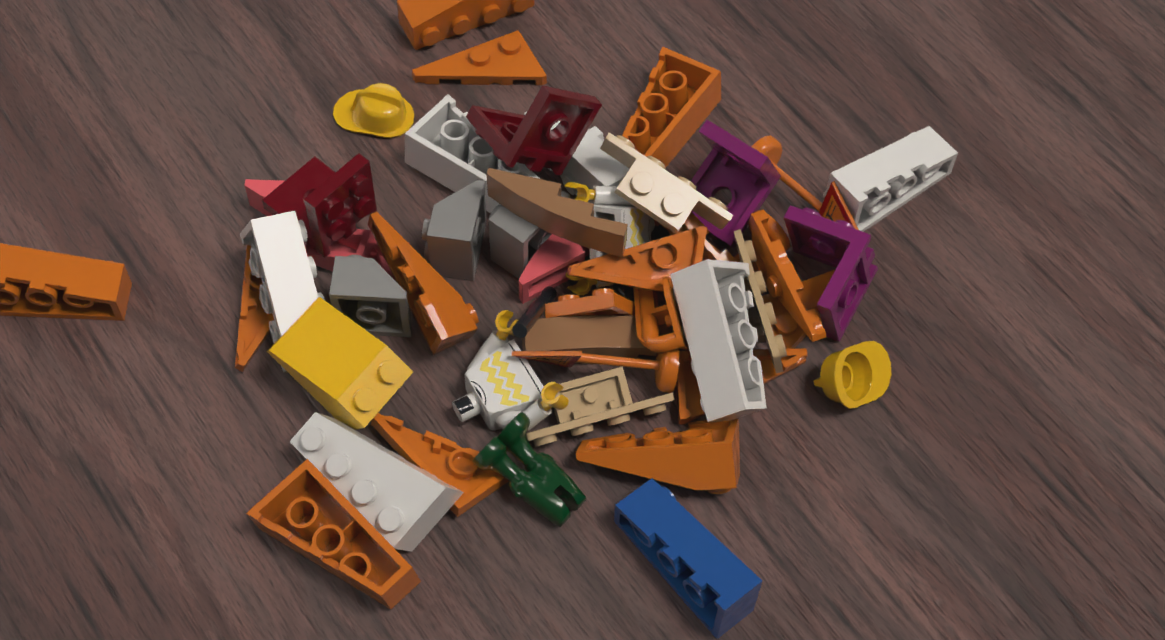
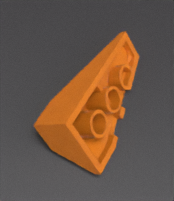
(431, 299)
(694, 458)

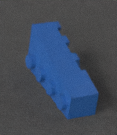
(688, 557)

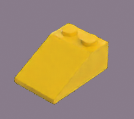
(340, 364)

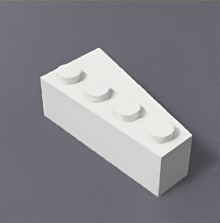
(283, 265)

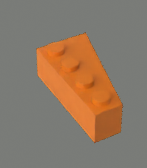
(673, 105)
(331, 532)

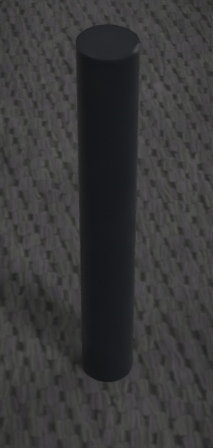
(534, 312)

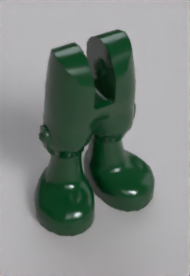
(544, 485)

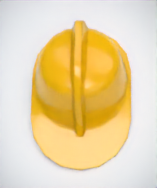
(374, 111)
(856, 374)

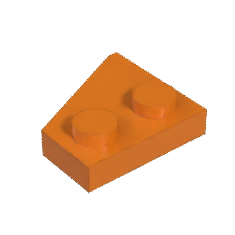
(601, 302)

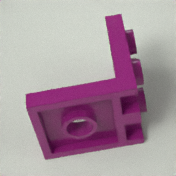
(738, 169)
(839, 246)

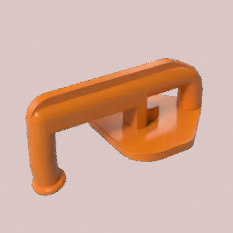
(650, 316)

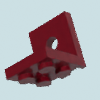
(529, 138)
(326, 199)

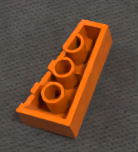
(436, 20)
(61, 285)

